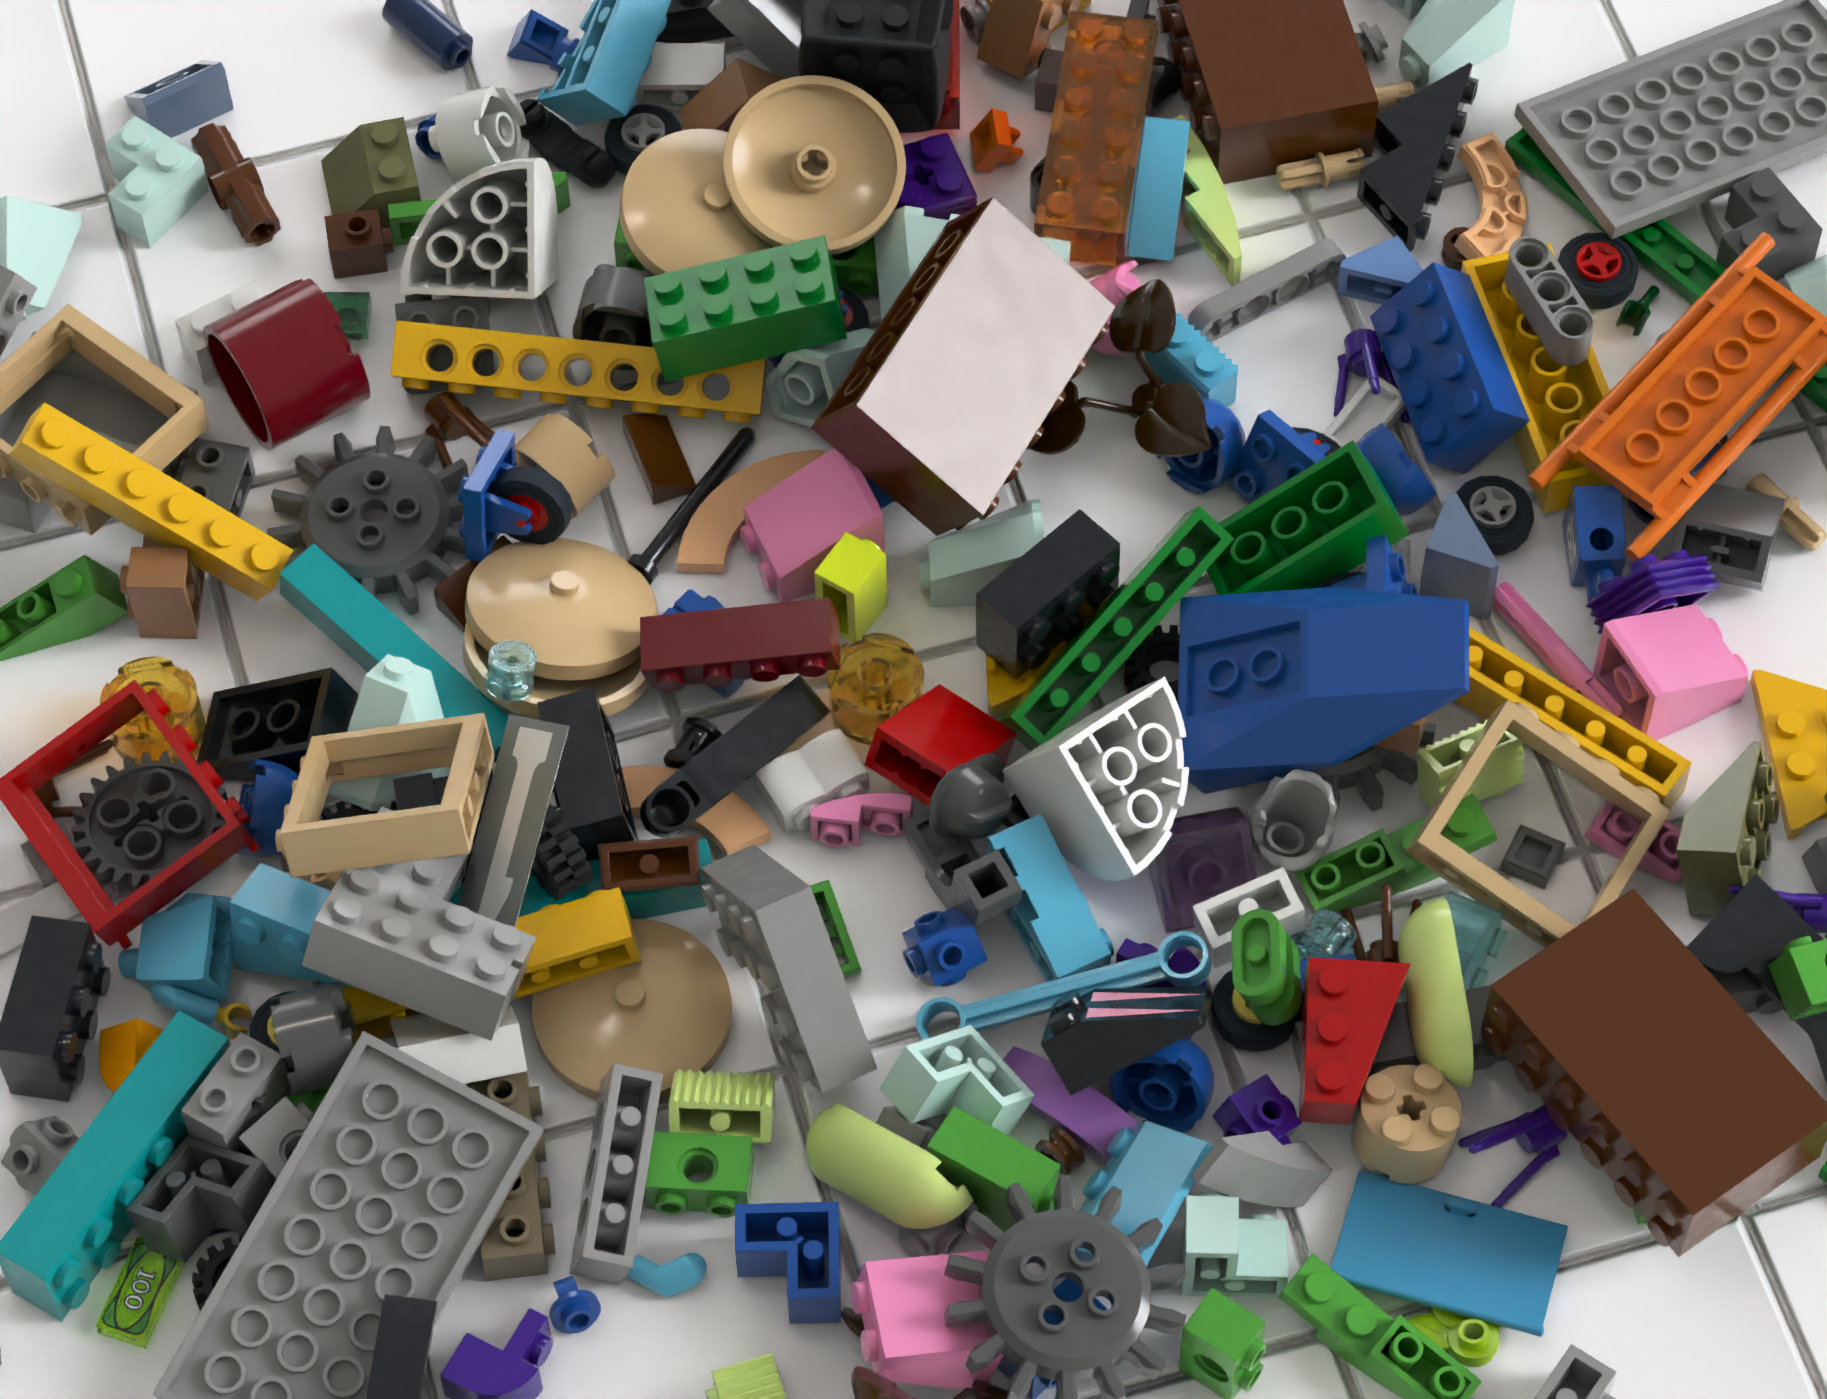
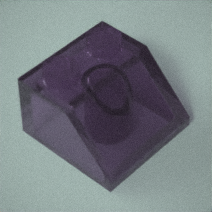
(1200, 861)

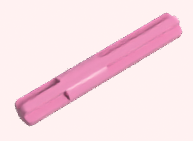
(1552, 648)

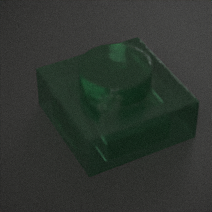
(354, 311)

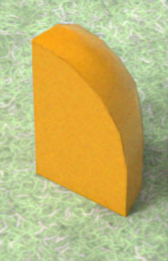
(123, 1048)

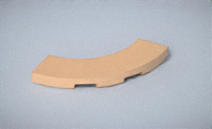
(1500, 199)
(721, 514)
(729, 823)

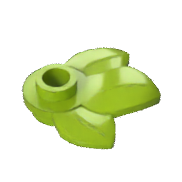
(1468, 1339)

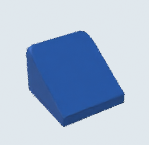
(536, 39)

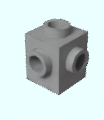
(38, 1150)

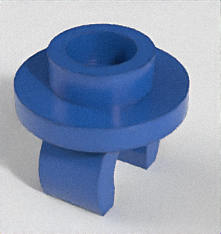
(574, 1308)

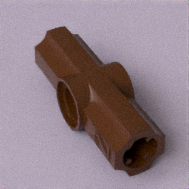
(235, 184)

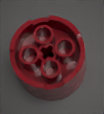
(286, 363)

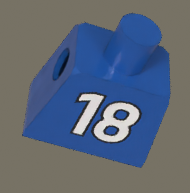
(1594, 536)

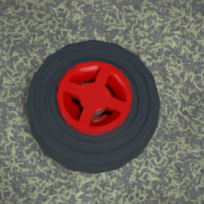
(1613, 267)

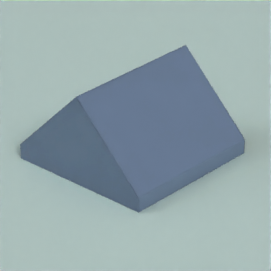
(183, 98)
(1459, 560)

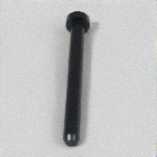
(652, 555)

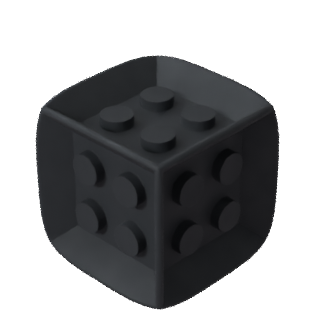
(884, 47)

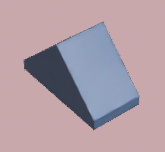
(1377, 272)

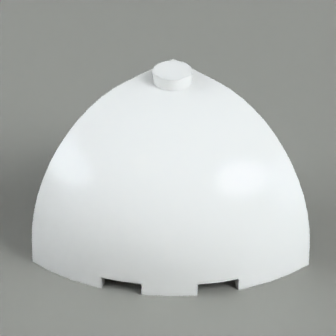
(488, 235)
(1110, 783)

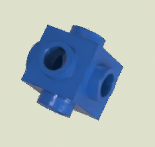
(943, 947)

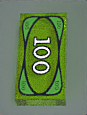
(139, 1296)

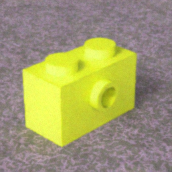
(855, 583)

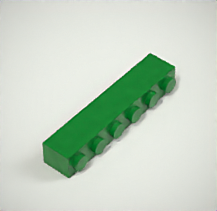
(1117, 628)

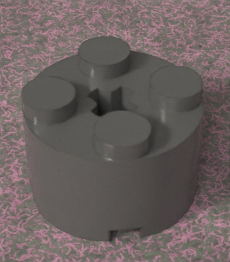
(614, 308)
(314, 1034)

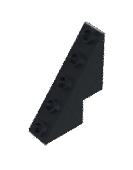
(1415, 149)

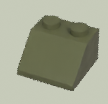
(371, 169)

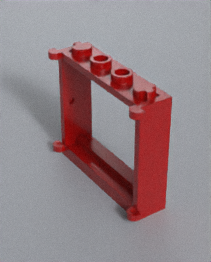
(17, 794)

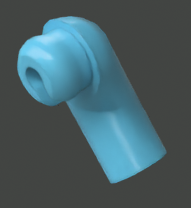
(670, 1277)

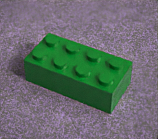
(745, 308)
(1307, 528)

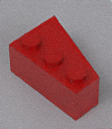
(1342, 1029)

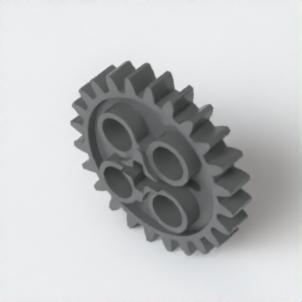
(148, 822)

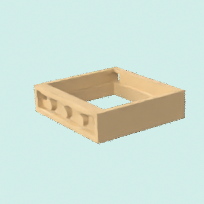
(77, 332)
(393, 835)
(1490, 887)

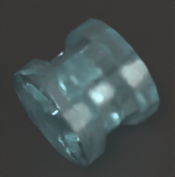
(510, 670)
(1327, 936)

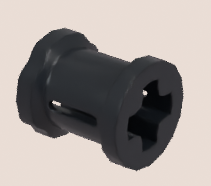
(691, 738)

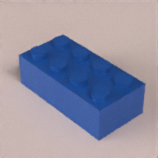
(1449, 368)

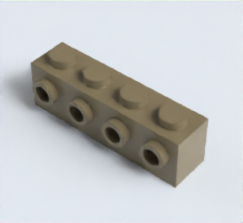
(517, 1237)

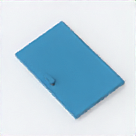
(1477, 1266)

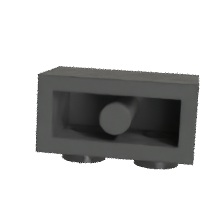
(219, 473)

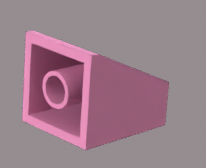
(805, 518)
(1669, 669)
(906, 1326)

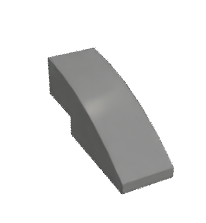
(1263, 1170)

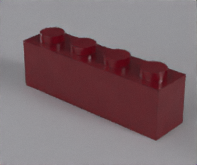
(740, 644)

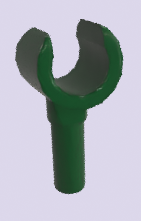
(1637, 312)

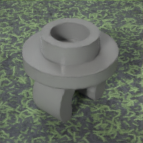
(1371, 42)

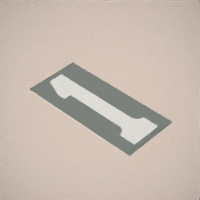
(513, 818)

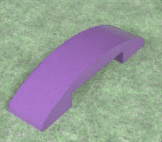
(1084, 1115)

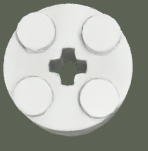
(478, 130)

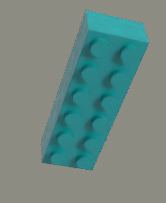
(81, 1209)

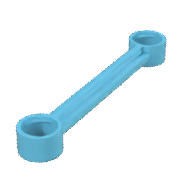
(1041, 997)

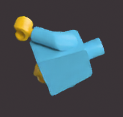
(188, 960)

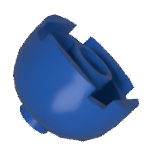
(1217, 465)
(1398, 474)
(265, 804)
(1167, 1086)

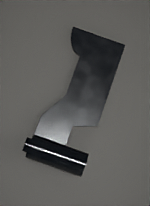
(1749, 938)

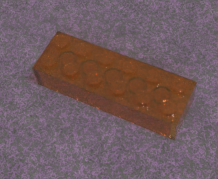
(1097, 135)

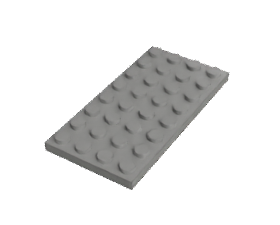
(1689, 116)
(371, 1204)

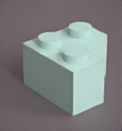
(156, 178)
(956, 1072)
(1230, 1252)

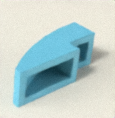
(1159, 188)

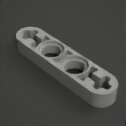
(1267, 290)

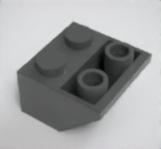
(1734, 532)

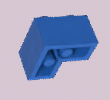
(798, 1244)

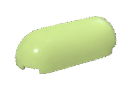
(1437, 992)
(881, 1170)

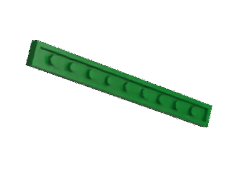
(1655, 245)

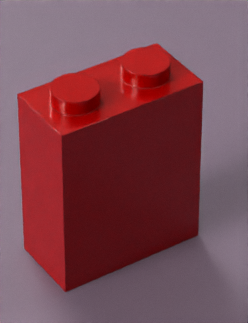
(932, 738)

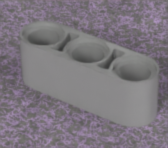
(1549, 301)

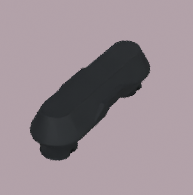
(564, 147)

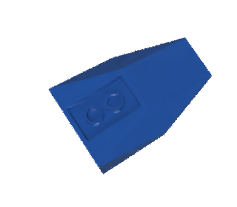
(1310, 676)

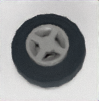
(628, 134)
(1505, 504)

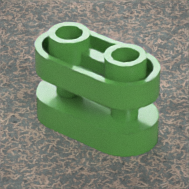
(1266, 967)

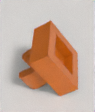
(993, 141)

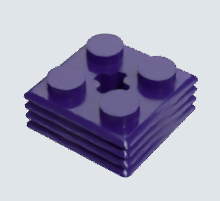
(936, 179)
(1653, 587)

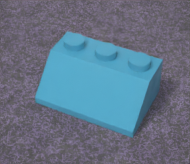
(1154, 1174)

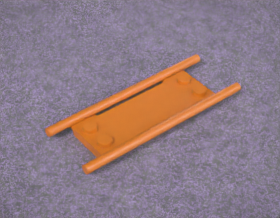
(1694, 391)

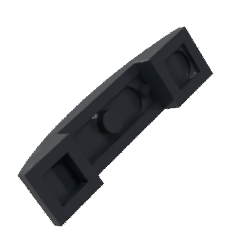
(402, 1348)

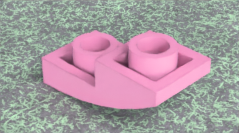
(843, 819)
(1614, 830)

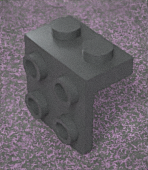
(453, 311)

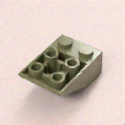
(1728, 832)

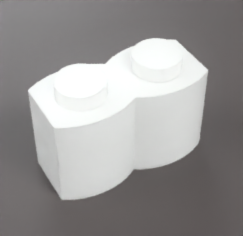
(811, 776)

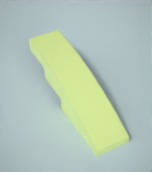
(1208, 210)

